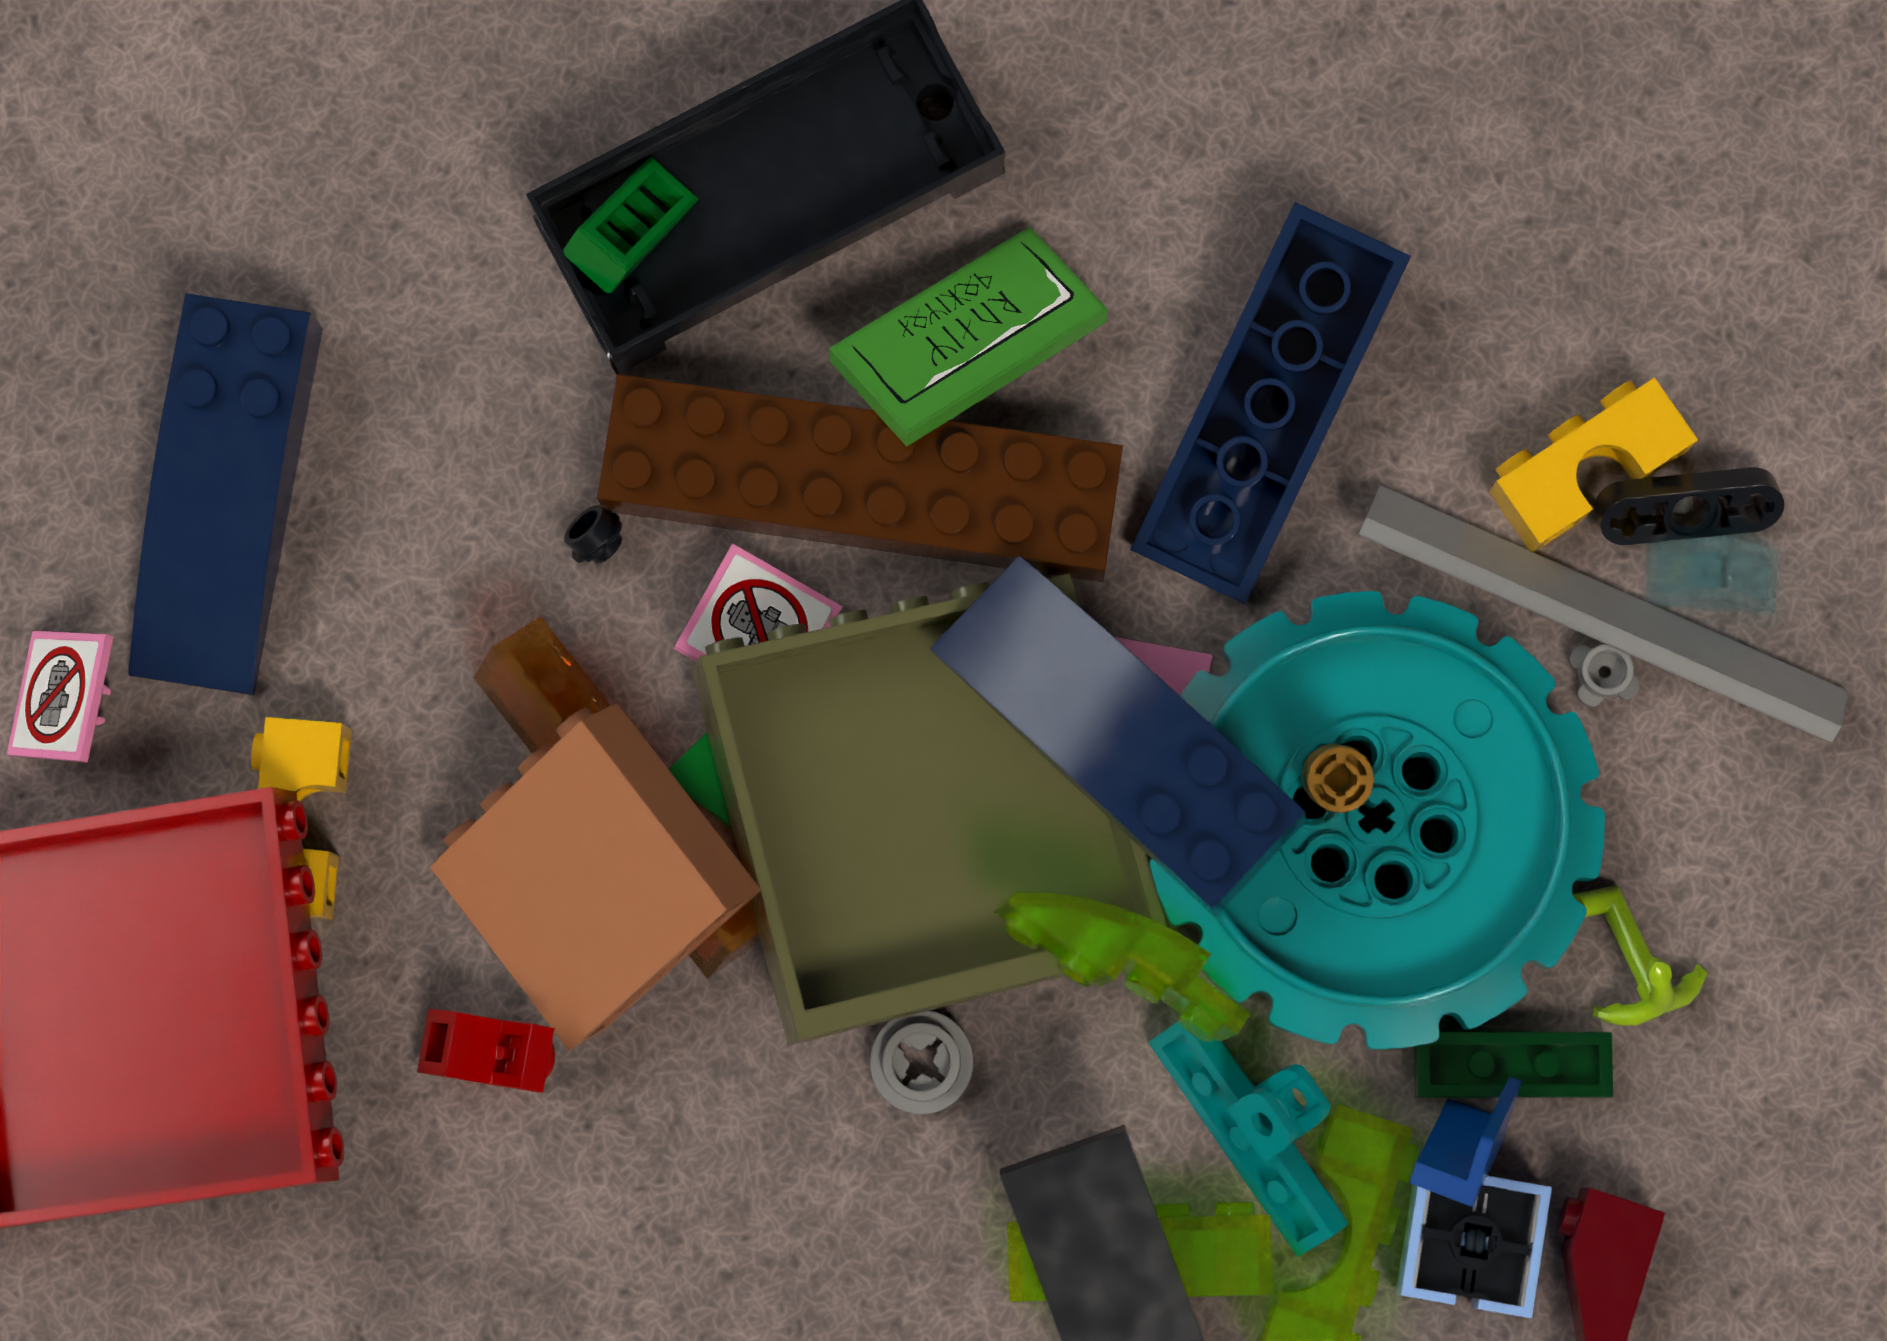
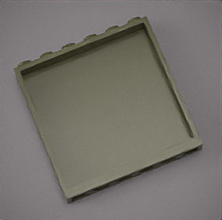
(894, 818)

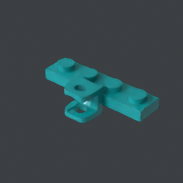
(1258, 1131)

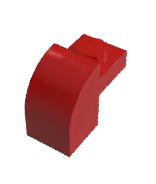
(487, 1050)

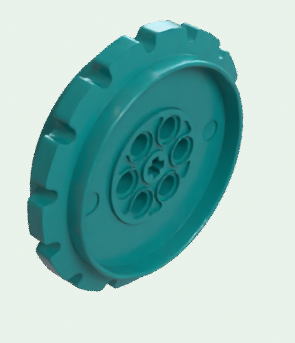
(1500, 784)

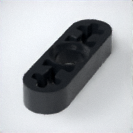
(1667, 491)

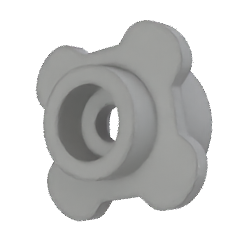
(1593, 686)

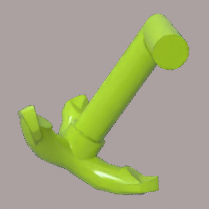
(1650, 972)

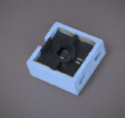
(1447, 1241)

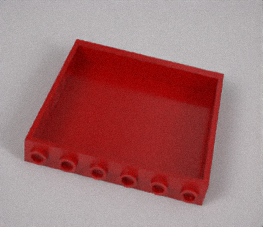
(161, 1010)

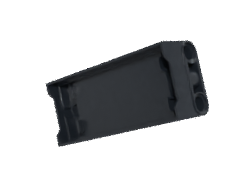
(780, 176)

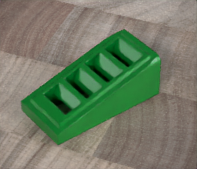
(604, 253)

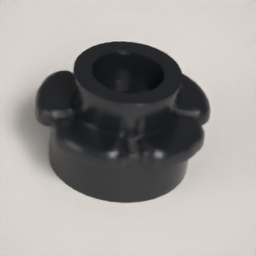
(594, 535)

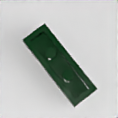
(1544, 1062)

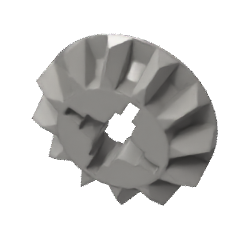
(890, 1066)

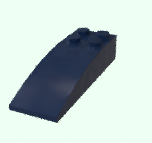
(1270, 402)
(221, 491)
(1120, 735)

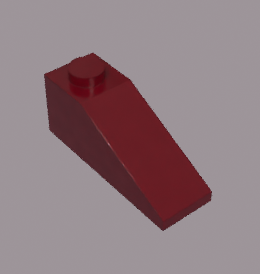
(1606, 1260)

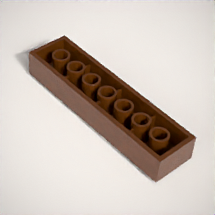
(853, 482)

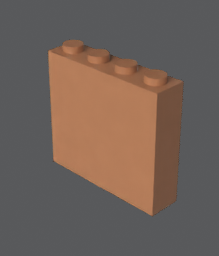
(592, 874)

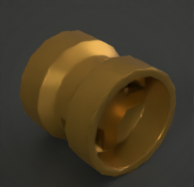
(1326, 775)

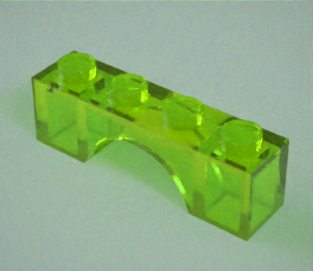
(1362, 1162)

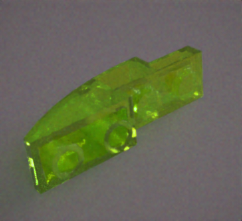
(1103, 939)

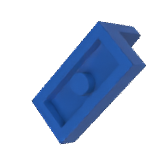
(1464, 1147)

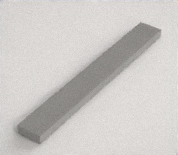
(1605, 614)

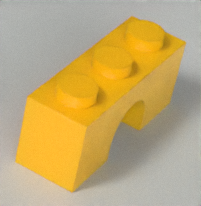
(1635, 430)
(306, 760)

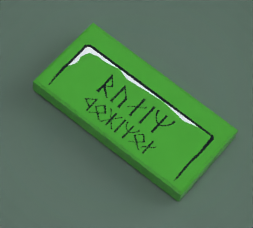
(967, 336)

